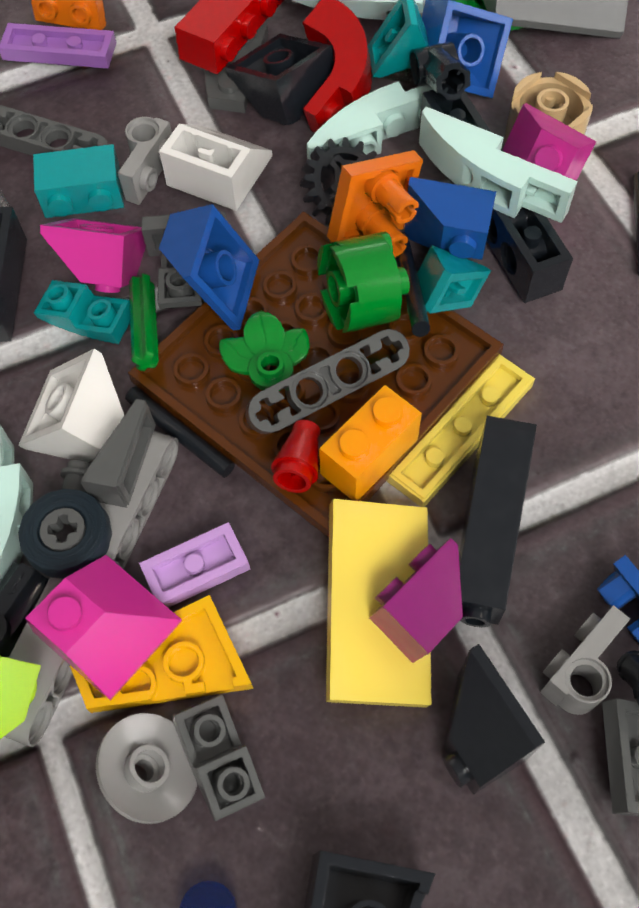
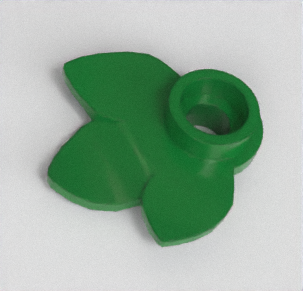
(263, 346)

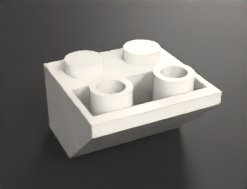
(212, 164)

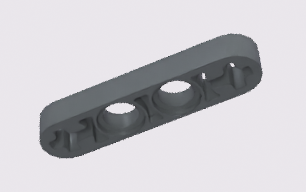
(44, 133)
(326, 378)

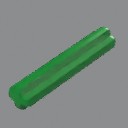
(143, 322)

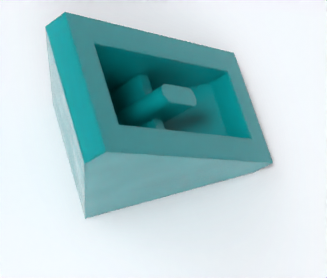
(396, 38)
(450, 281)

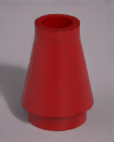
(297, 460)

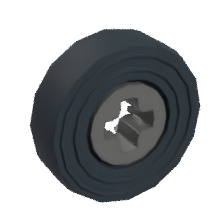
(47, 517)

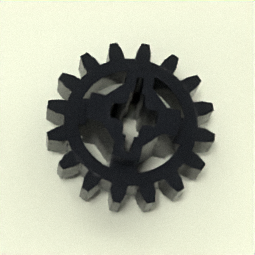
(326, 168)

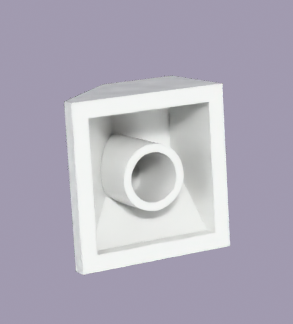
(74, 410)

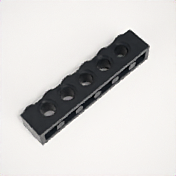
(524, 245)

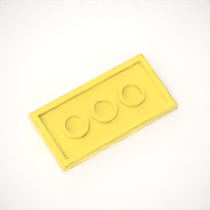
(366, 552)

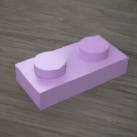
(195, 565)

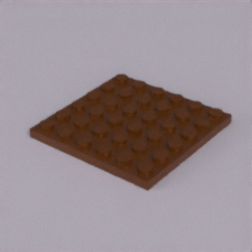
(213, 399)

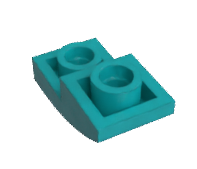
(83, 313)

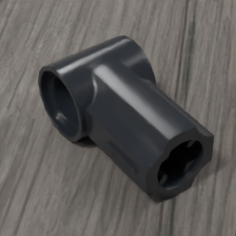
(440, 69)
(18, 597)

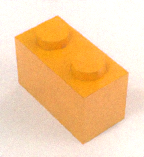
(369, 443)

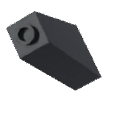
(494, 518)

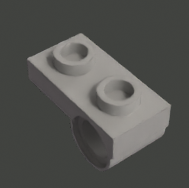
(144, 164)
(584, 661)

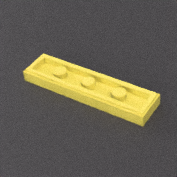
(459, 431)

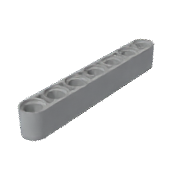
(126, 529)

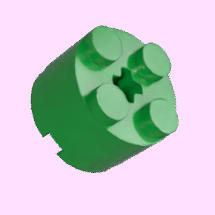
(362, 282)

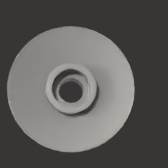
(155, 746)

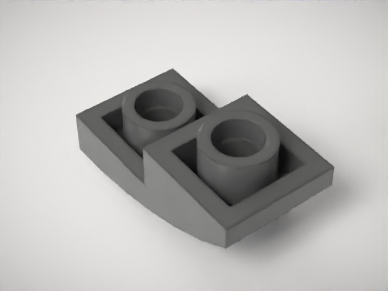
(173, 289)
(217, 757)

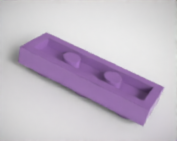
(57, 45)

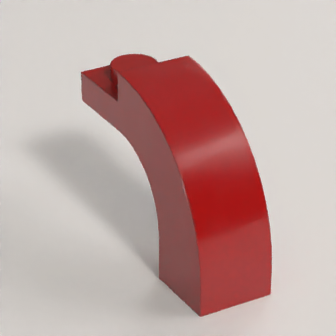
(352, 73)

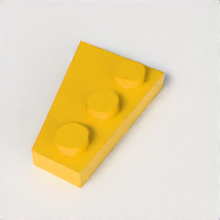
(189, 664)

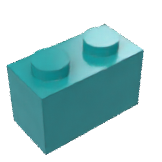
(78, 181)

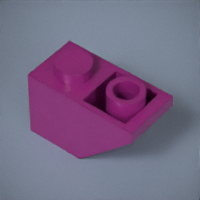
(425, 605)

